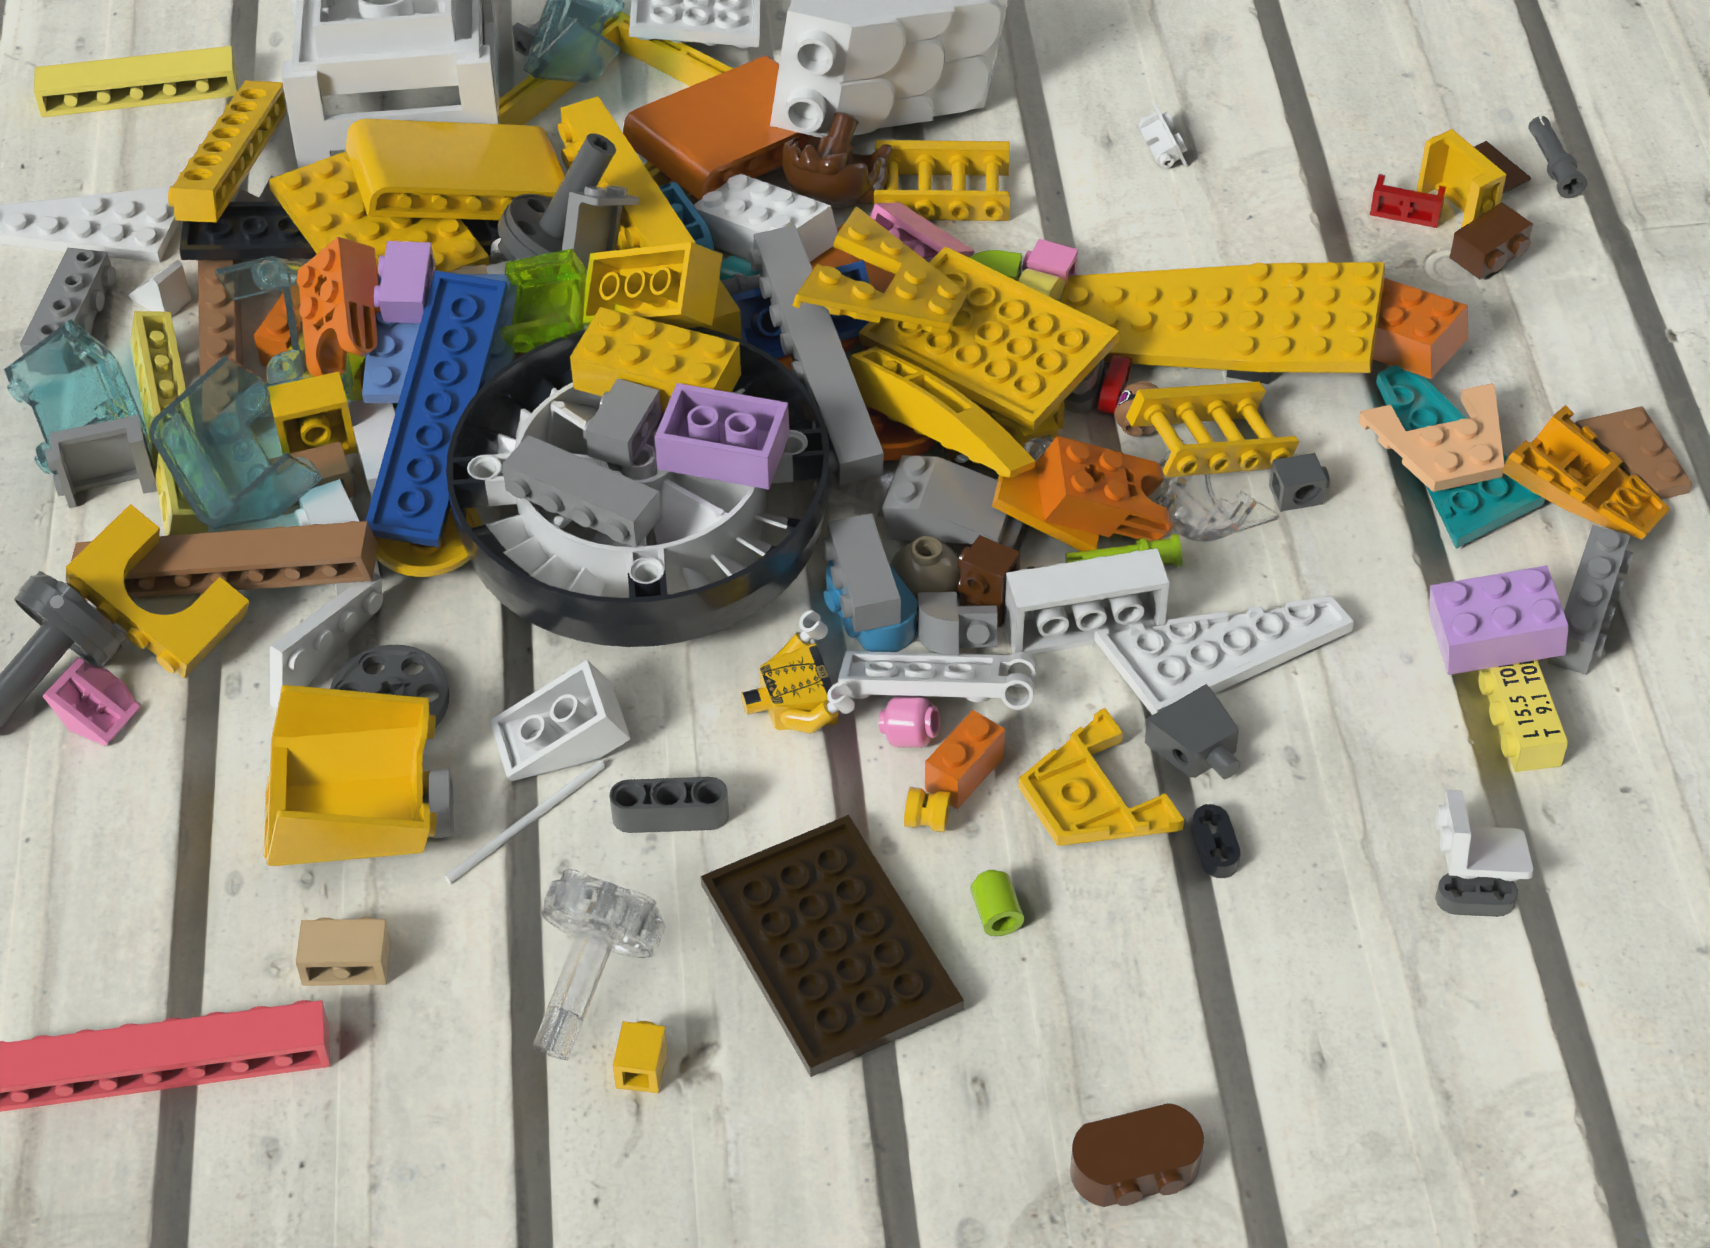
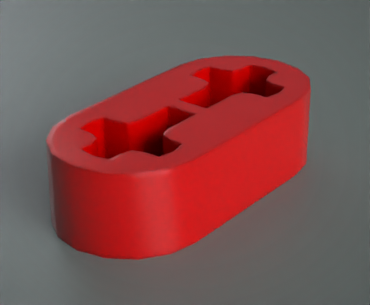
(1114, 383)

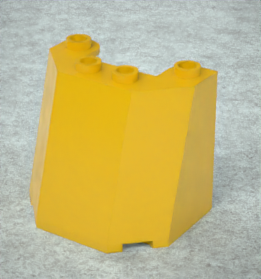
(347, 776)

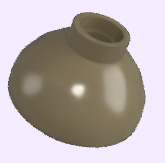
(927, 566)

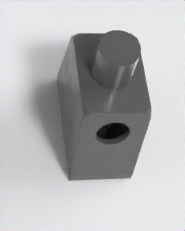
(1195, 735)

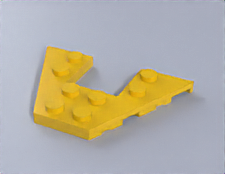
(916, 294)

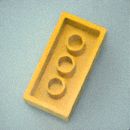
(656, 283)
(651, 356)

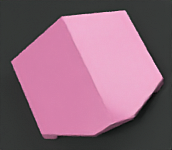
(91, 701)

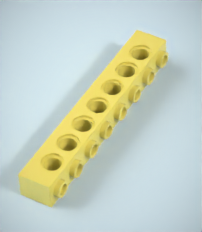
(159, 384)

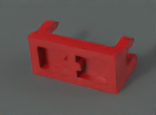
(1407, 204)

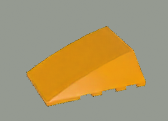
(1583, 479)

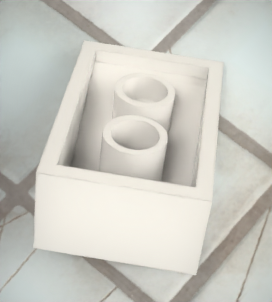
(561, 724)

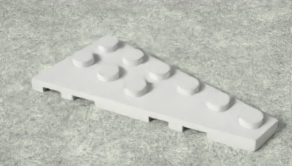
(120, 223)
(1218, 647)

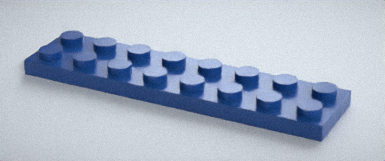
(441, 380)

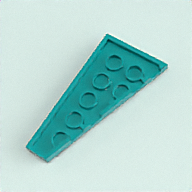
(1465, 509)

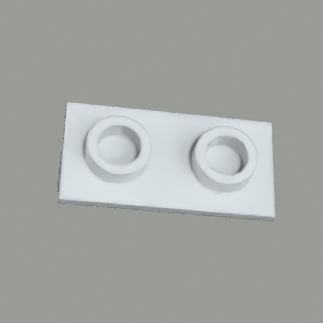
(1167, 147)

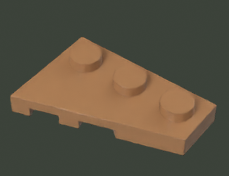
(1641, 449)

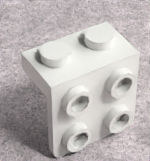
(1480, 850)

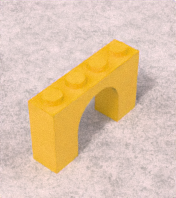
(177, 638)

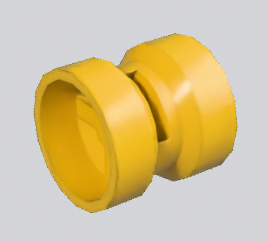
(927, 809)

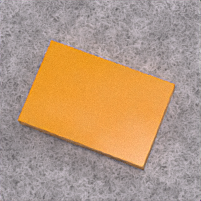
(1022, 500)

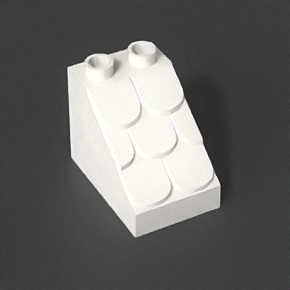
(884, 61)

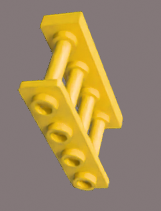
(954, 159)
(1210, 403)

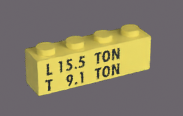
(1525, 715)

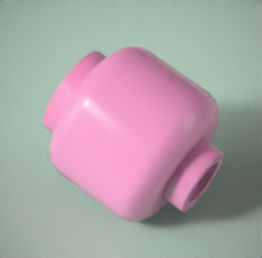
(909, 721)

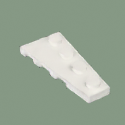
(320, 637)

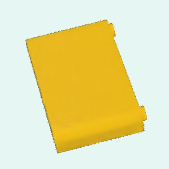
(449, 167)

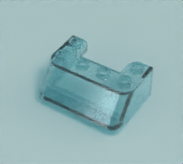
(217, 456)

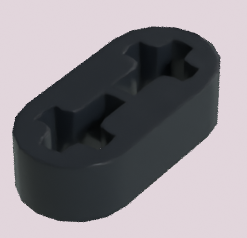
(1207, 842)

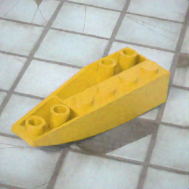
(936, 410)

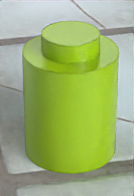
(996, 903)

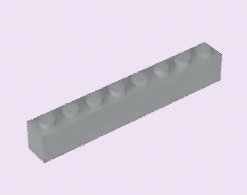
(817, 355)

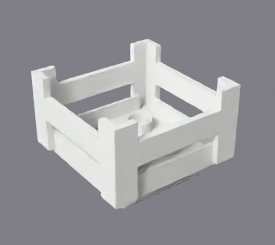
(387, 48)

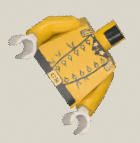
(797, 684)

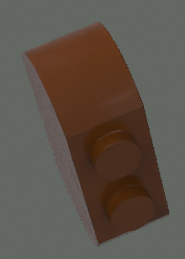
(1136, 1155)

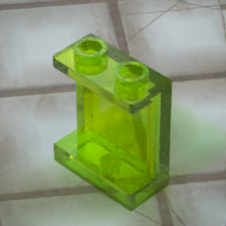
(546, 299)

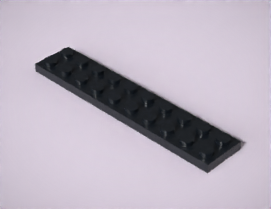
(267, 230)

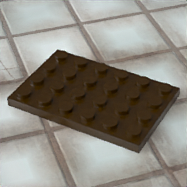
(831, 945)

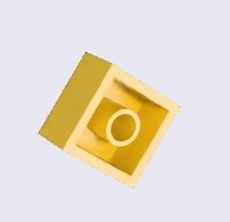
(312, 414)

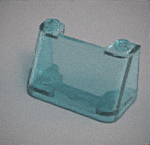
(70, 384)

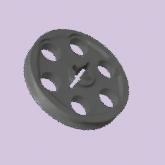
(393, 679)

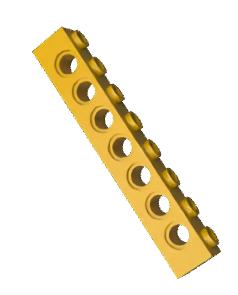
(228, 152)

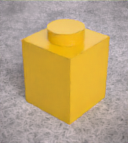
(640, 1056)

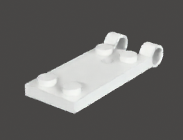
(937, 674)

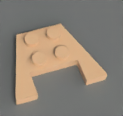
(1447, 452)

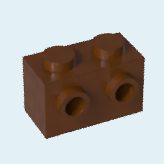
(1491, 241)
(984, 574)

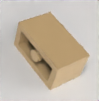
(343, 952)

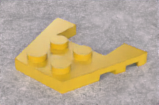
(1078, 799)

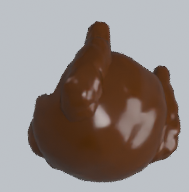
(830, 171)

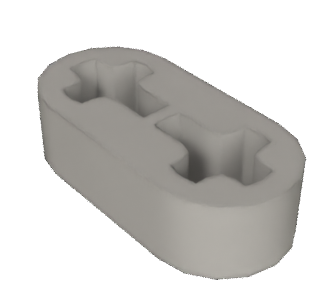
(442, 801)

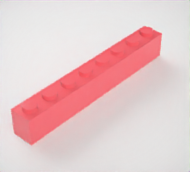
(163, 1055)

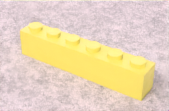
(135, 81)

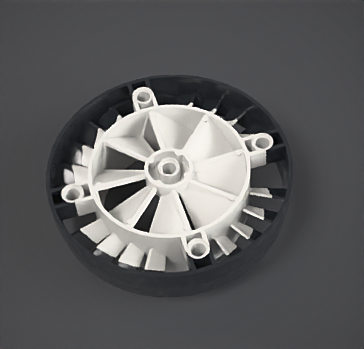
(709, 529)

